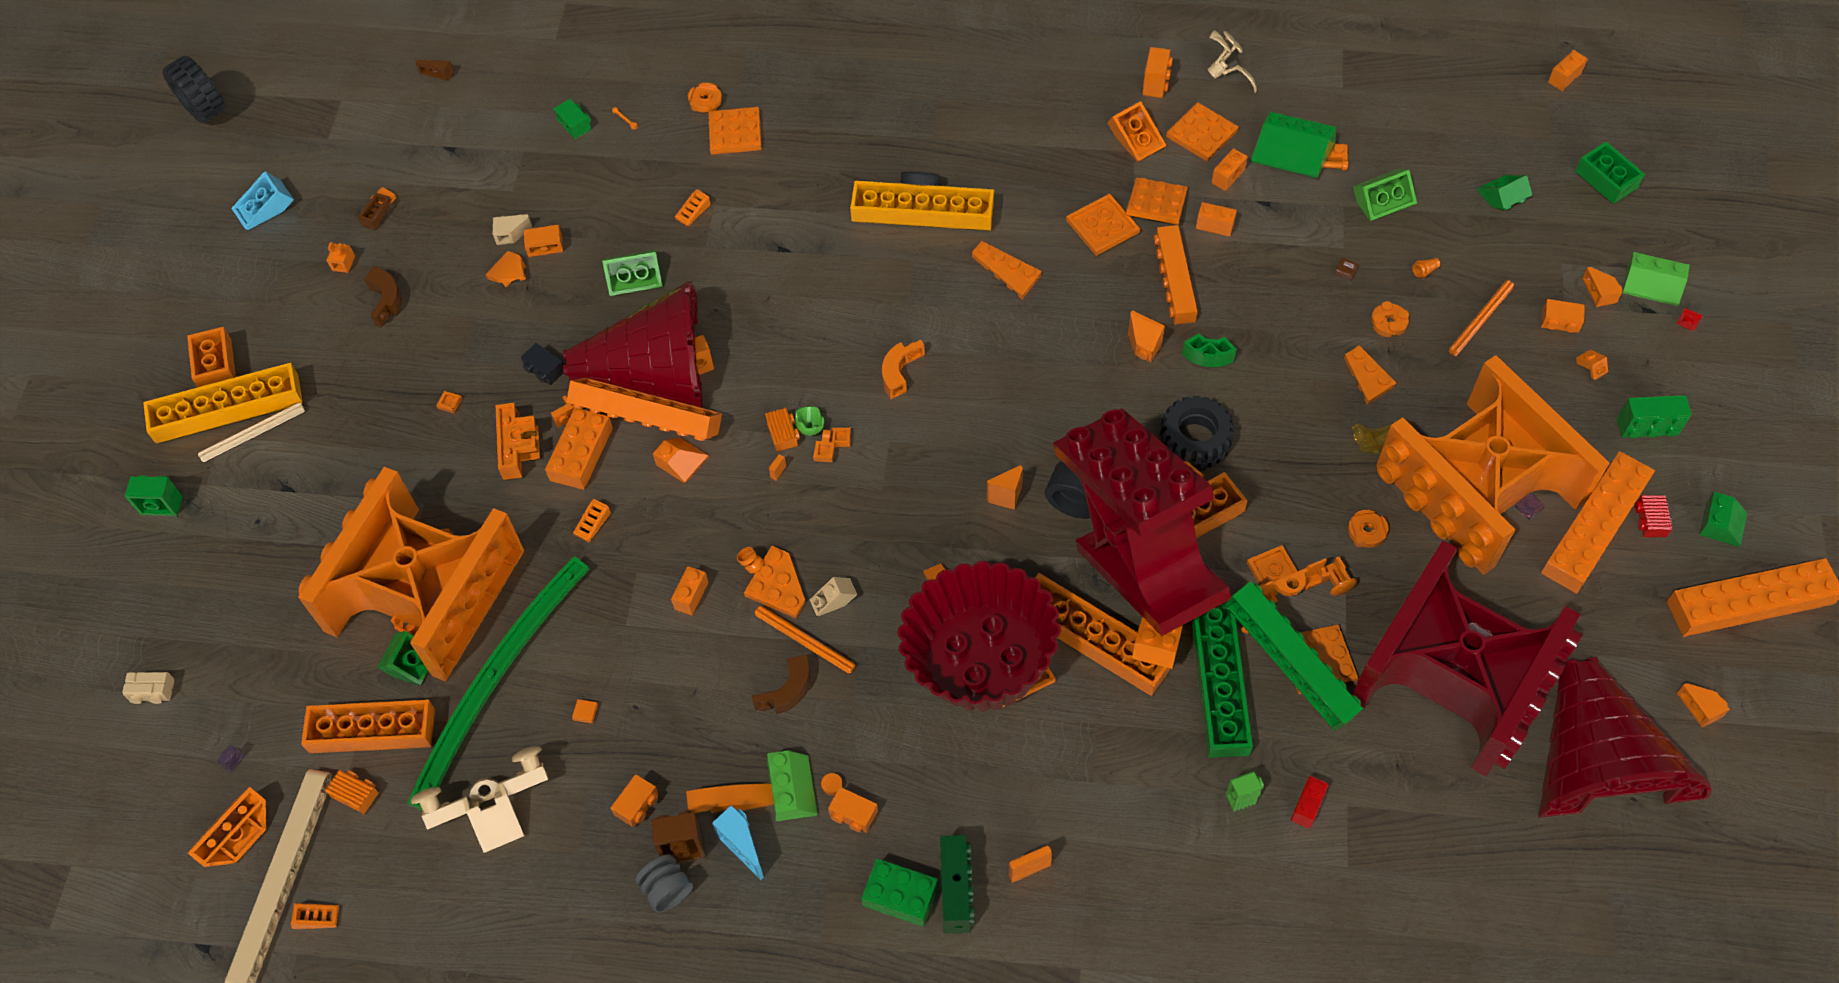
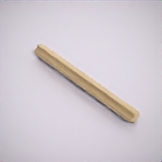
(250, 432)

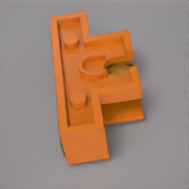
(515, 440)

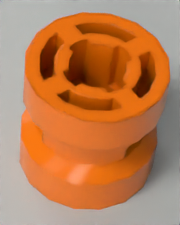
(748, 558)

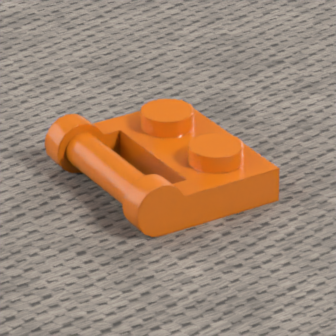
(1337, 158)

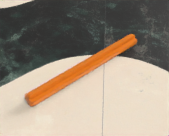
(1481, 317)
(805, 639)

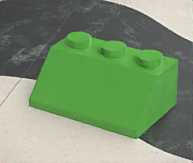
(1385, 193)
(632, 272)
(1655, 278)
(791, 785)

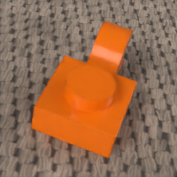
(824, 449)

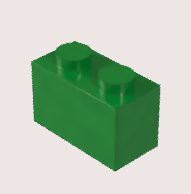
(572, 118)

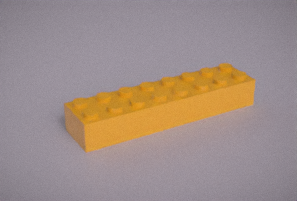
(922, 205)
(222, 403)

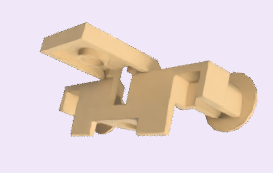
(496, 823)

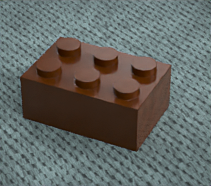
(679, 836)

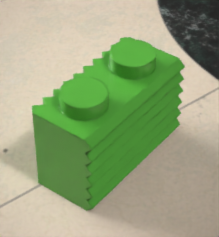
(1244, 790)

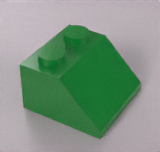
(1506, 191)
(1723, 519)
(402, 660)

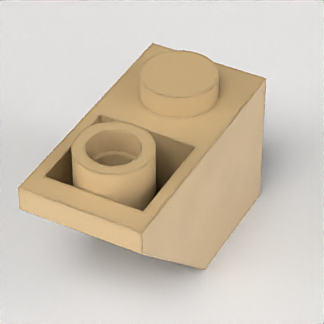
(510, 228)
(833, 595)

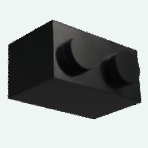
(542, 364)

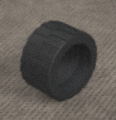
(1067, 492)

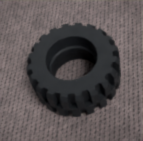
(193, 89)
(1199, 412)

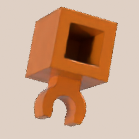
(340, 257)

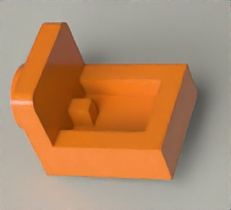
(1594, 362)
(562, 414)

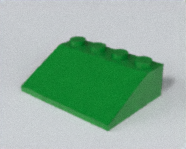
(1294, 144)

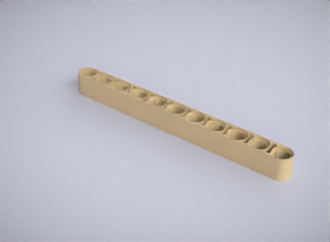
(279, 878)

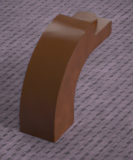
(391, 300)
(791, 692)

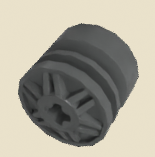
(663, 883)

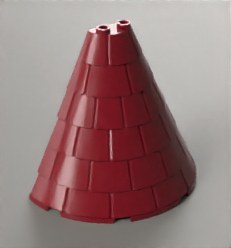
(646, 350)
(1609, 747)

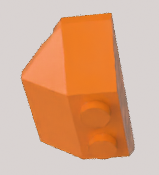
(232, 831)

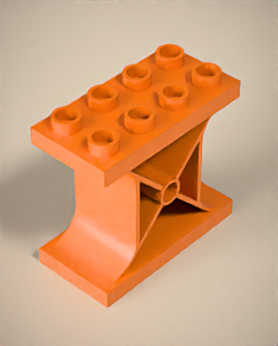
(1489, 465)
(411, 572)

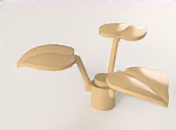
(1220, 66)

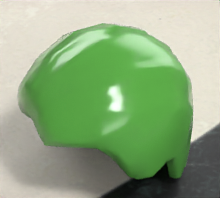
(809, 420)

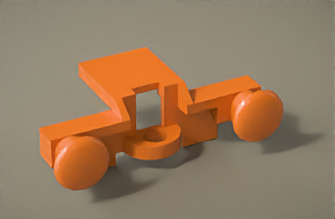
(1276, 570)

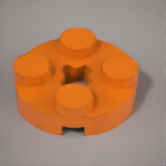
(704, 105)
(1392, 311)
(1363, 538)

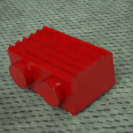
(1653, 516)
(1309, 802)

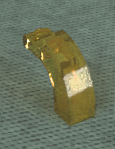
(1371, 440)

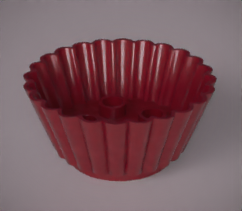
(979, 635)

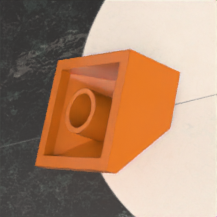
(1145, 336)
(679, 458)

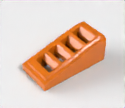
(696, 198)
(591, 511)
(299, 908)

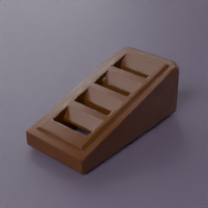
(435, 68)
(373, 221)

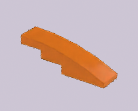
(721, 798)

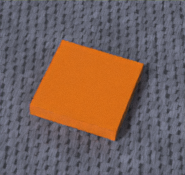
(1030, 863)

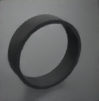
(919, 178)

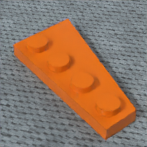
(1012, 271)

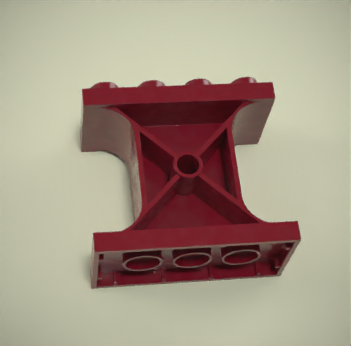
(1142, 519)
(1470, 661)

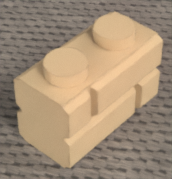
(148, 687)

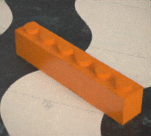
(1176, 275)

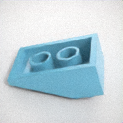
(262, 201)
(734, 833)

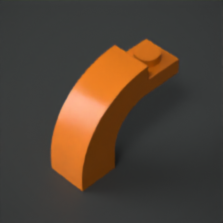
(893, 363)

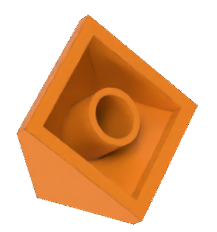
(1005, 488)

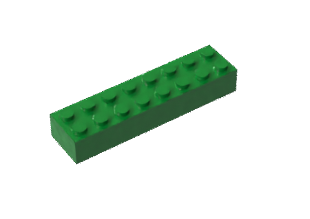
(1294, 656)
(1221, 684)

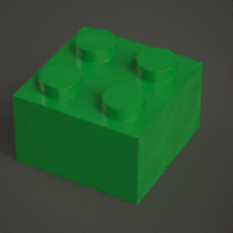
(153, 495)

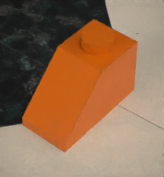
(1602, 287)
(1703, 703)

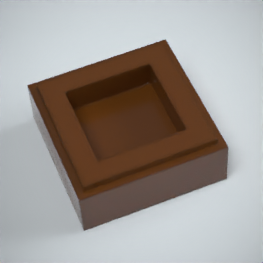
(1346, 269)

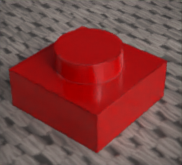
(1689, 319)

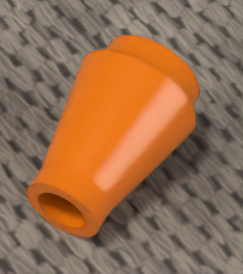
(1425, 267)

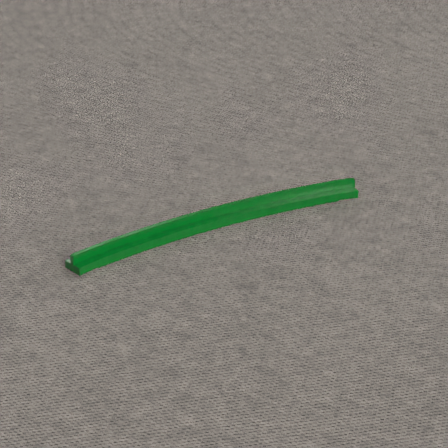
(491, 674)

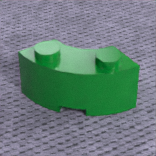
(1209, 351)

